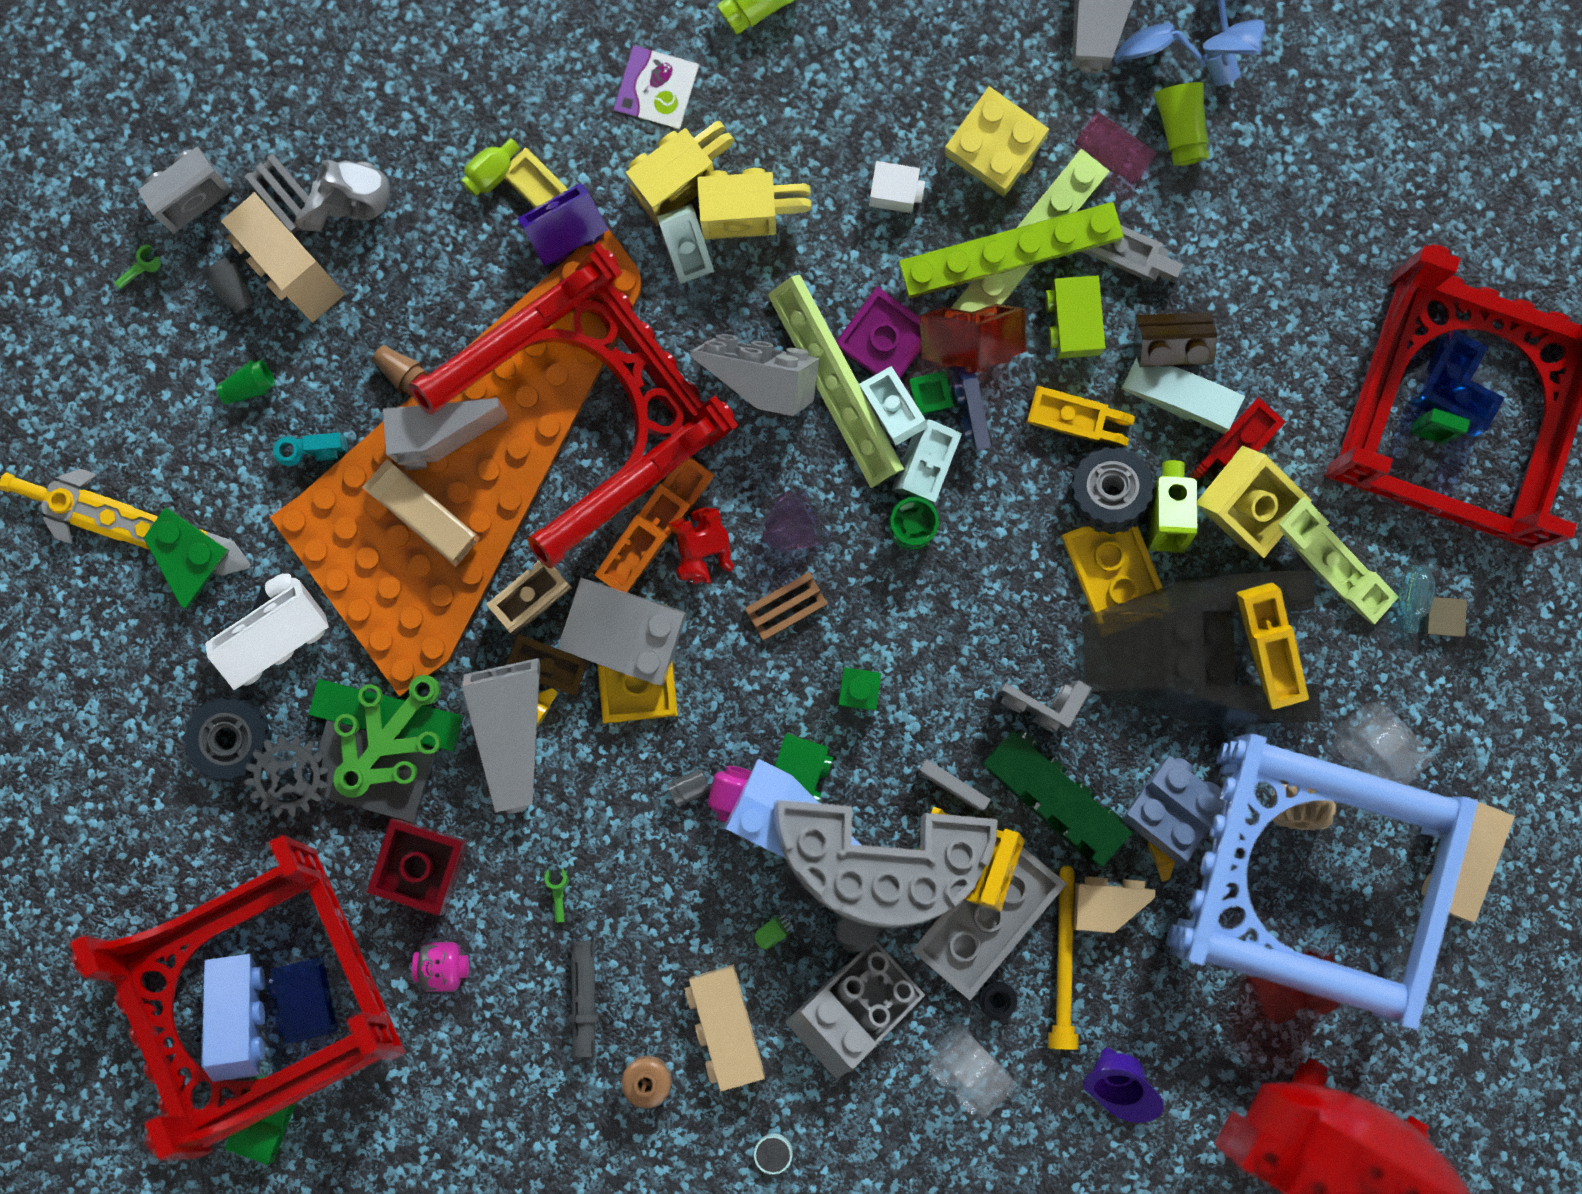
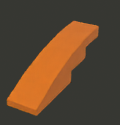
(650, 527)

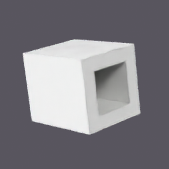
(896, 187)

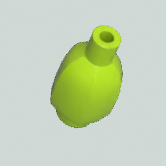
(489, 168)

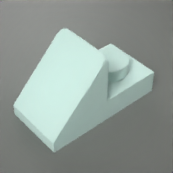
(685, 243)
(893, 406)

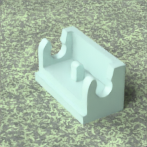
(927, 461)

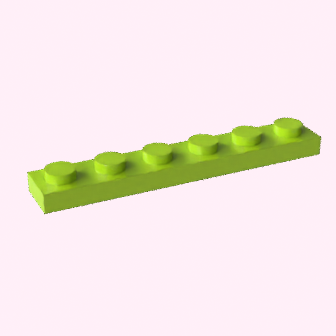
(1011, 250)

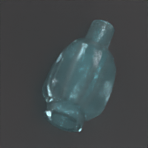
(1416, 596)

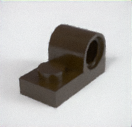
(557, 667)

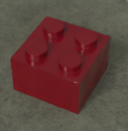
(417, 866)

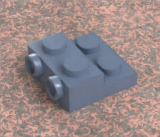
(1175, 809)

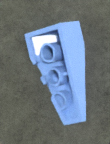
(754, 810)

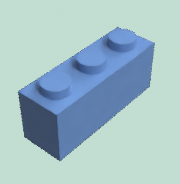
(232, 1017)

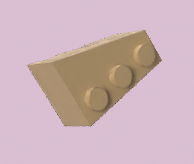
(282, 257)

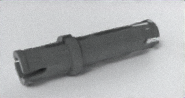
(583, 999)

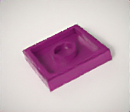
(882, 335)

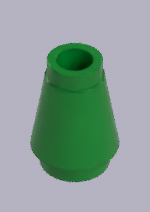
(246, 383)

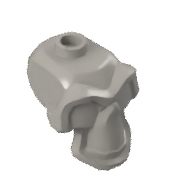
(344, 191)

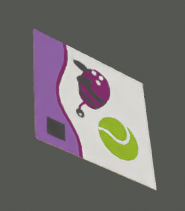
(656, 87)

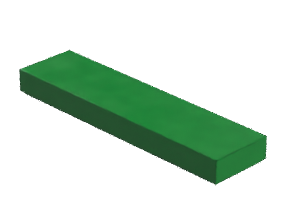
(335, 699)

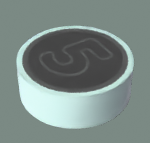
(773, 1153)

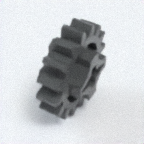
(301, 786)

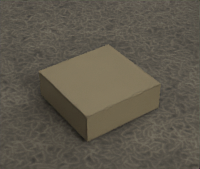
(1446, 617)

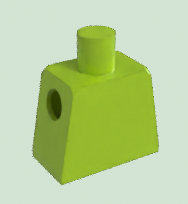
(1172, 510)

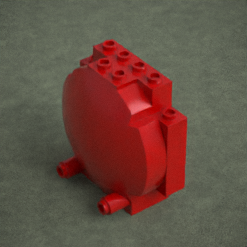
(1333, 1142)

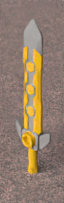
(100, 514)

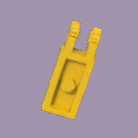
(1076, 416)

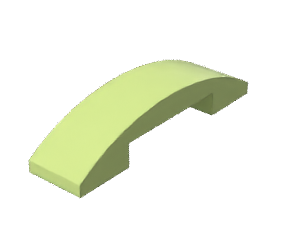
(1335, 563)

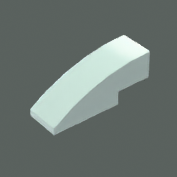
(1185, 395)

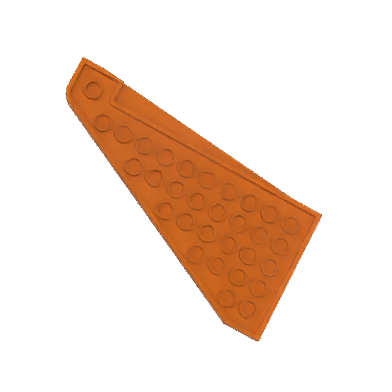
(380, 574)

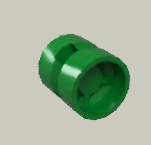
(913, 523)

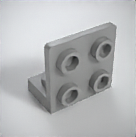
(1066, 701)

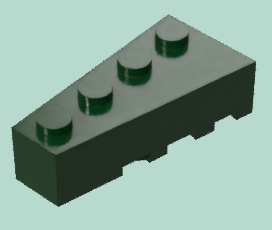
(1057, 799)

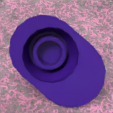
(1122, 1088)

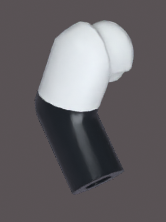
(272, 588)

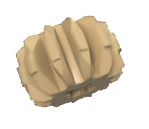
(1307, 815)

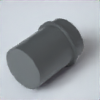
(689, 787)

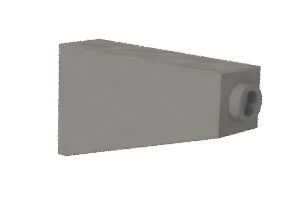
(1097, 32)
(504, 723)

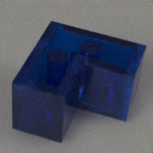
(1449, 385)

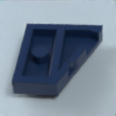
(969, 397)

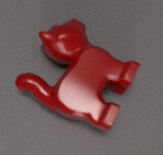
(700, 542)

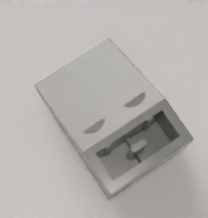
(761, 375)
(855, 1009)

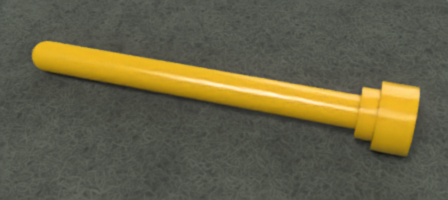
(1063, 1033)

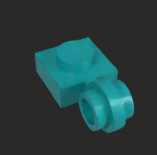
(322, 446)

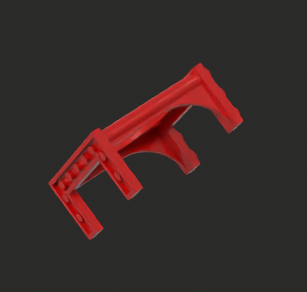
(1430, 278)
(183, 1128)

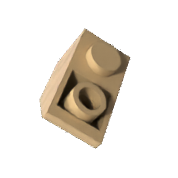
(1106, 906)

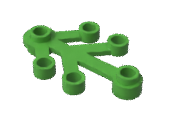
(382, 740)

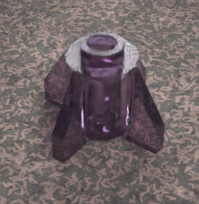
(794, 524)

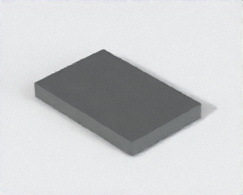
(386, 798)

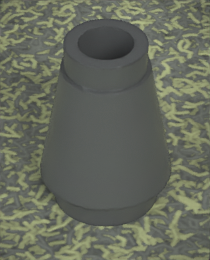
(229, 285)

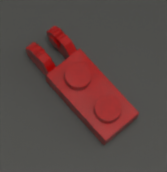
(1250, 430)

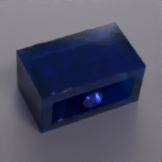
(303, 1000)

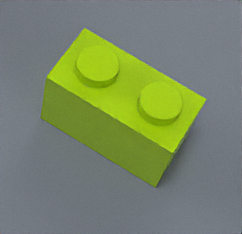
(1076, 317)

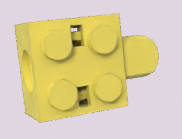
(670, 173)
(746, 203)

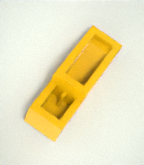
(1273, 645)

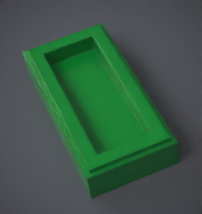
(1439, 426)

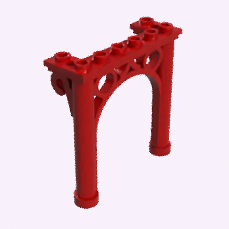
(594, 280)

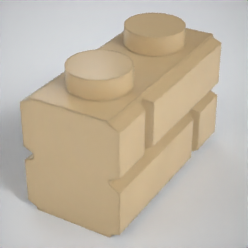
(528, 597)

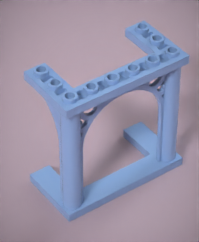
(1204, 940)

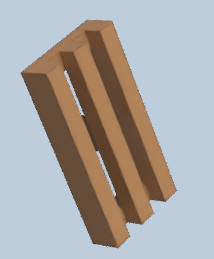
(758, 621)

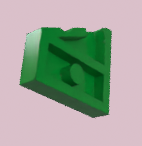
(183, 555)

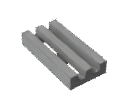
(263, 170)
(953, 785)

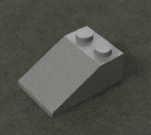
(421, 438)
(622, 631)

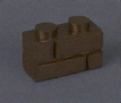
(1175, 339)

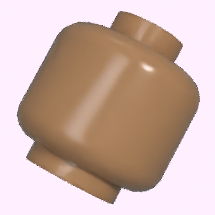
(651, 1068)

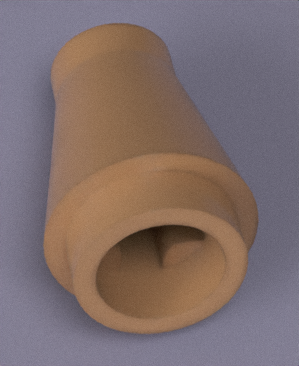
(398, 368)

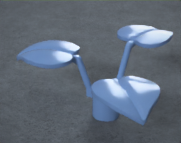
(1219, 50)

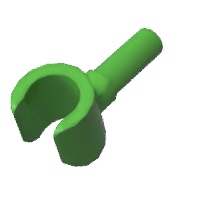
(139, 266)
(557, 894)

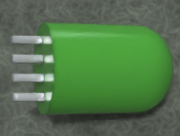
(772, 932)

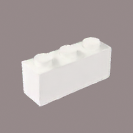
(267, 636)

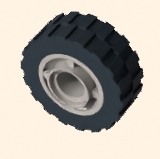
(1114, 469)

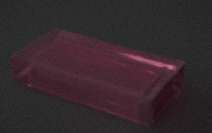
(1115, 148)

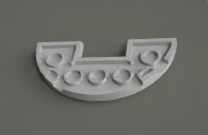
(882, 882)

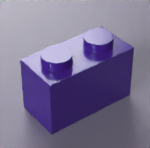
(563, 225)

